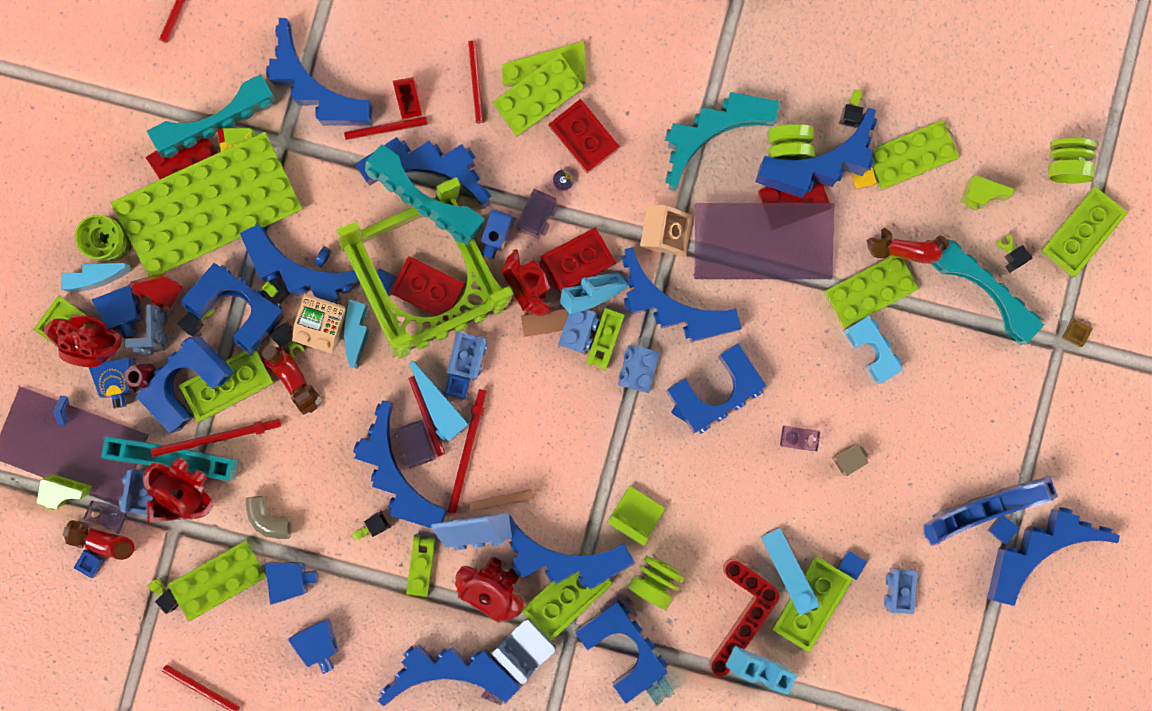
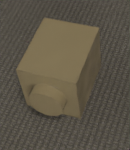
(851, 459)

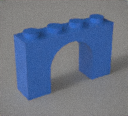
(219, 283)
(745, 384)
(160, 395)
(648, 666)

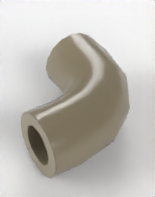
(264, 522)

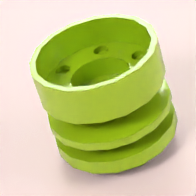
(1072, 160)
(93, 233)
(656, 582)

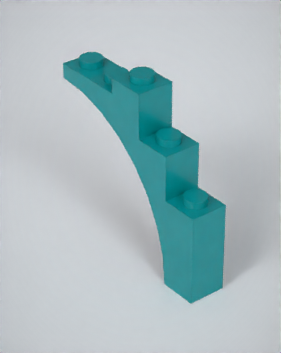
(739, 112)

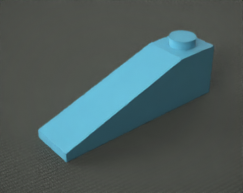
(443, 413)
(790, 571)

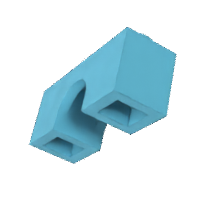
(885, 363)
(756, 667)

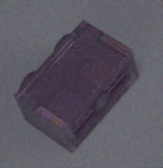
(537, 214)
(415, 444)

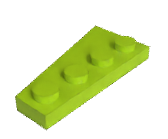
(517, 70)

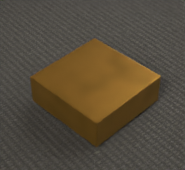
(1077, 333)

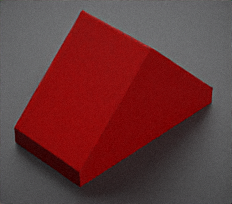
(407, 97)
(158, 513)

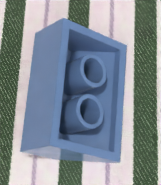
(474, 531)

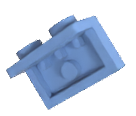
(579, 330)
(467, 355)
(638, 368)
(134, 496)
(901, 591)

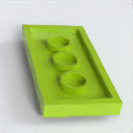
(538, 94)
(913, 155)
(1083, 232)
(871, 290)
(249, 378)
(217, 581)
(828, 587)
(561, 604)

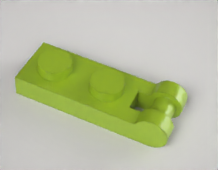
(605, 338)
(420, 566)

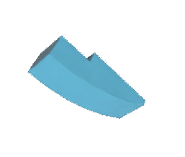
(93, 276)
(592, 292)
(354, 332)

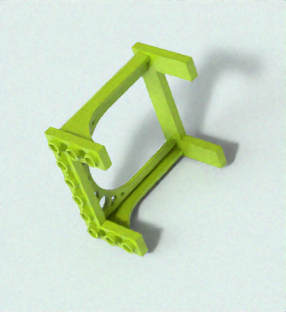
(493, 296)

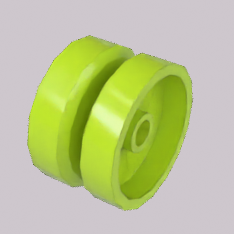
(791, 142)

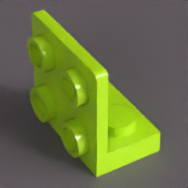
(636, 515)

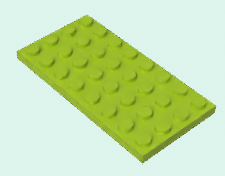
(207, 205)

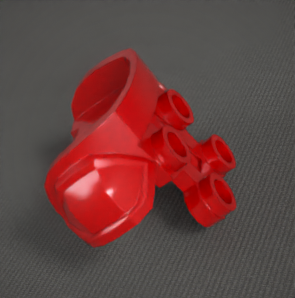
(528, 284)
(83, 344)
(161, 480)
(493, 586)

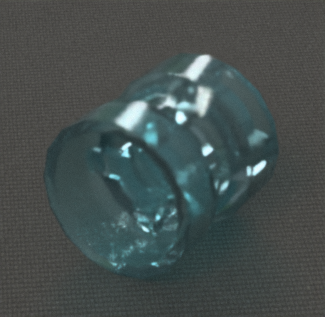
(660, 691)

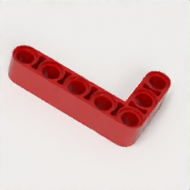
(745, 617)

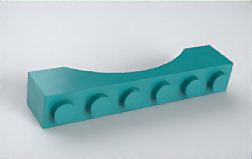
(173, 137)
(457, 220)
(1017, 319)
(140, 452)

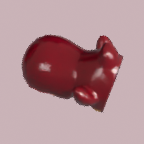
(139, 375)

